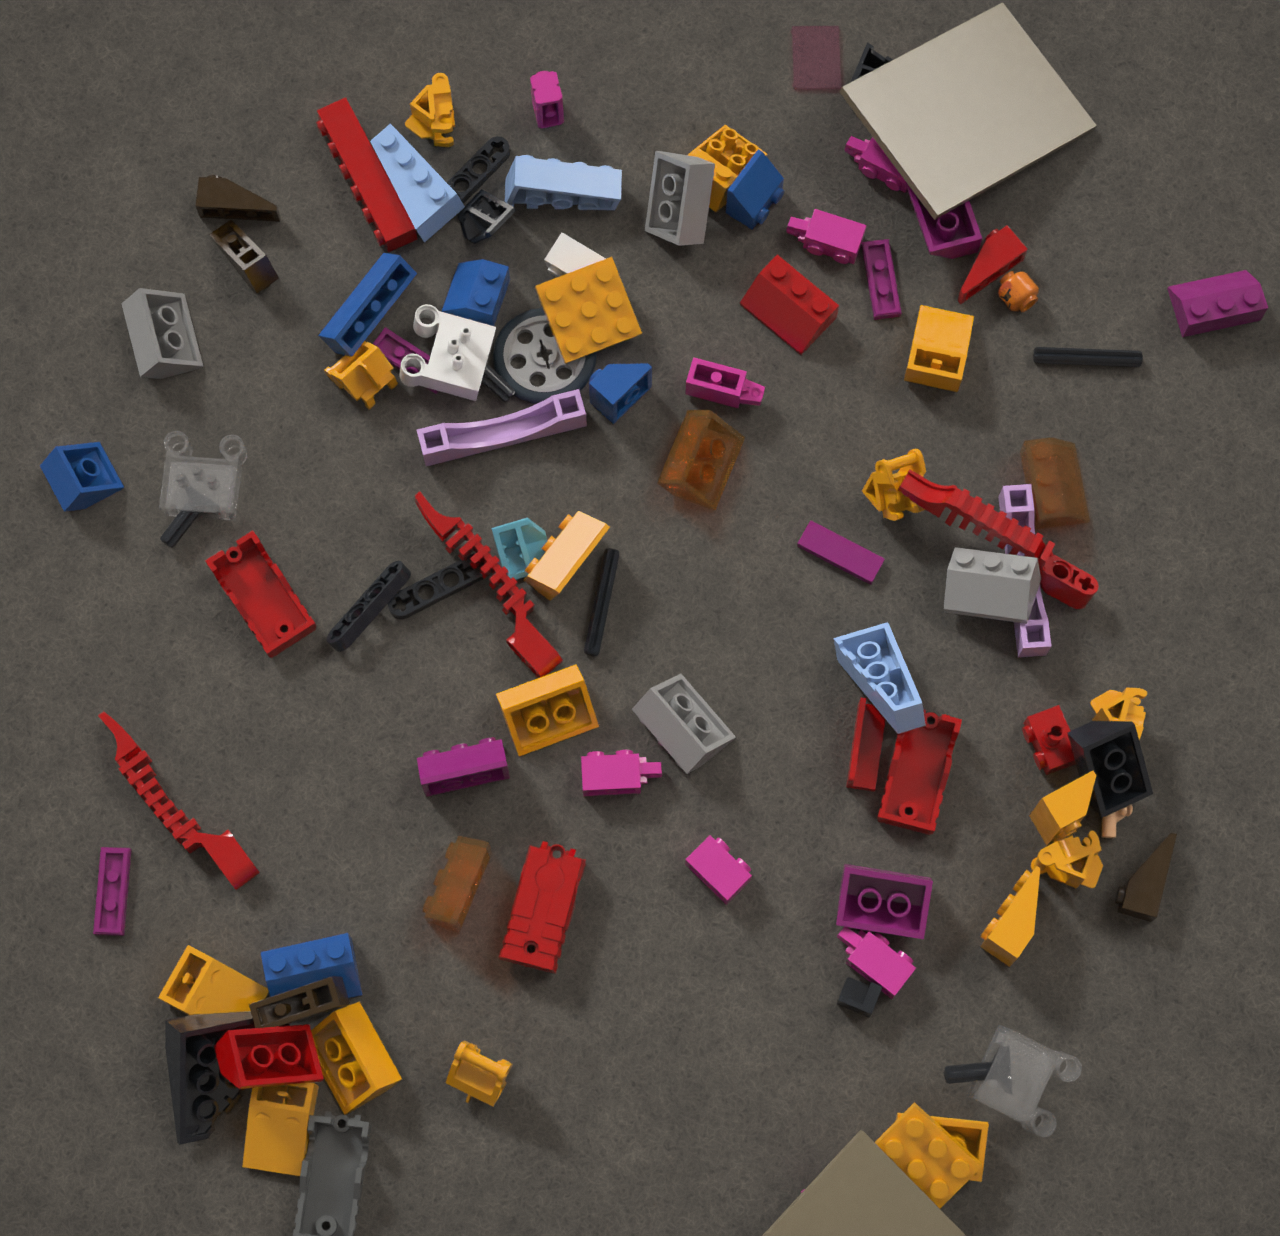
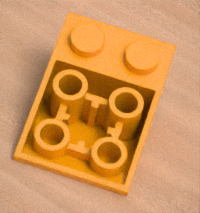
(730, 155)
(939, 348)
(1016, 926)
(208, 986)
(278, 1127)

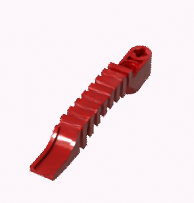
(1057, 576)
(526, 640)
(222, 848)

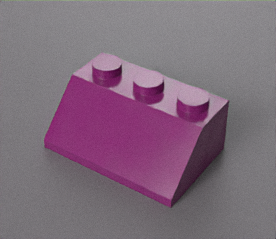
(950, 234)
(1217, 302)
(462, 766)
(884, 901)

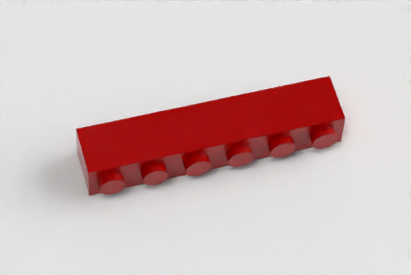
(366, 174)

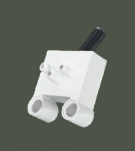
(457, 357)

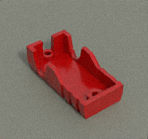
(261, 595)
(919, 774)
(543, 907)

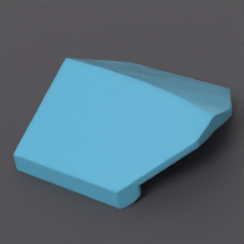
(518, 545)

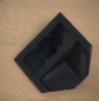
(483, 216)

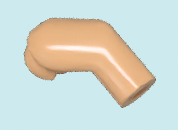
(1110, 821)

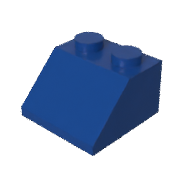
(754, 191)
(477, 291)
(619, 388)
(80, 475)

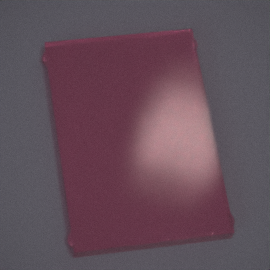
(816, 57)

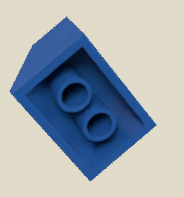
(311, 962)

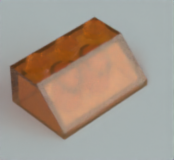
(701, 458)
(1055, 481)
(457, 883)

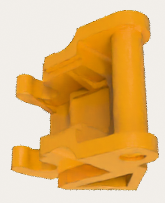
(433, 112)
(363, 373)
(883, 485)
(1121, 707)
(1071, 861)
(477, 1074)

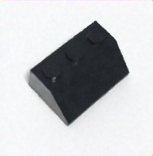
(1118, 761)

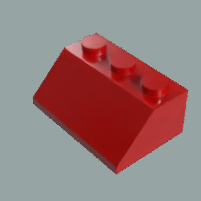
(789, 304)
(269, 1056)

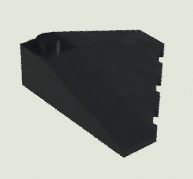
(194, 1073)

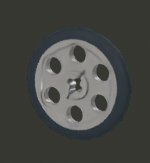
(509, 347)

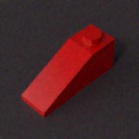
(998, 255)

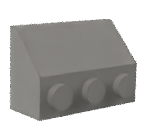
(679, 198)
(161, 333)
(991, 585)
(683, 723)

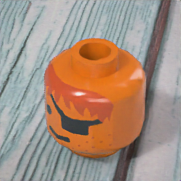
(1018, 291)

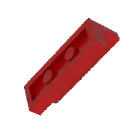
(866, 747)

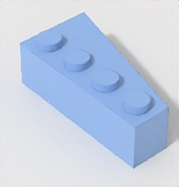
(562, 184)
(420, 188)
(882, 674)

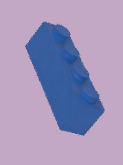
(367, 304)

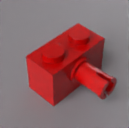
(1050, 739)

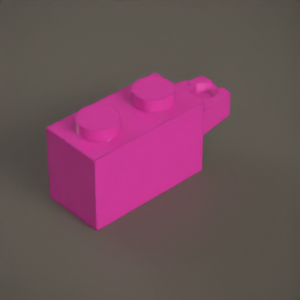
(875, 163)
(829, 235)
(722, 384)
(616, 773)
(876, 960)

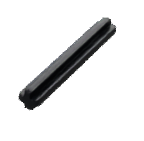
(1081, 356)
(601, 602)

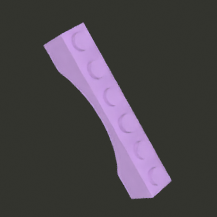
(458, 440)
(1033, 637)

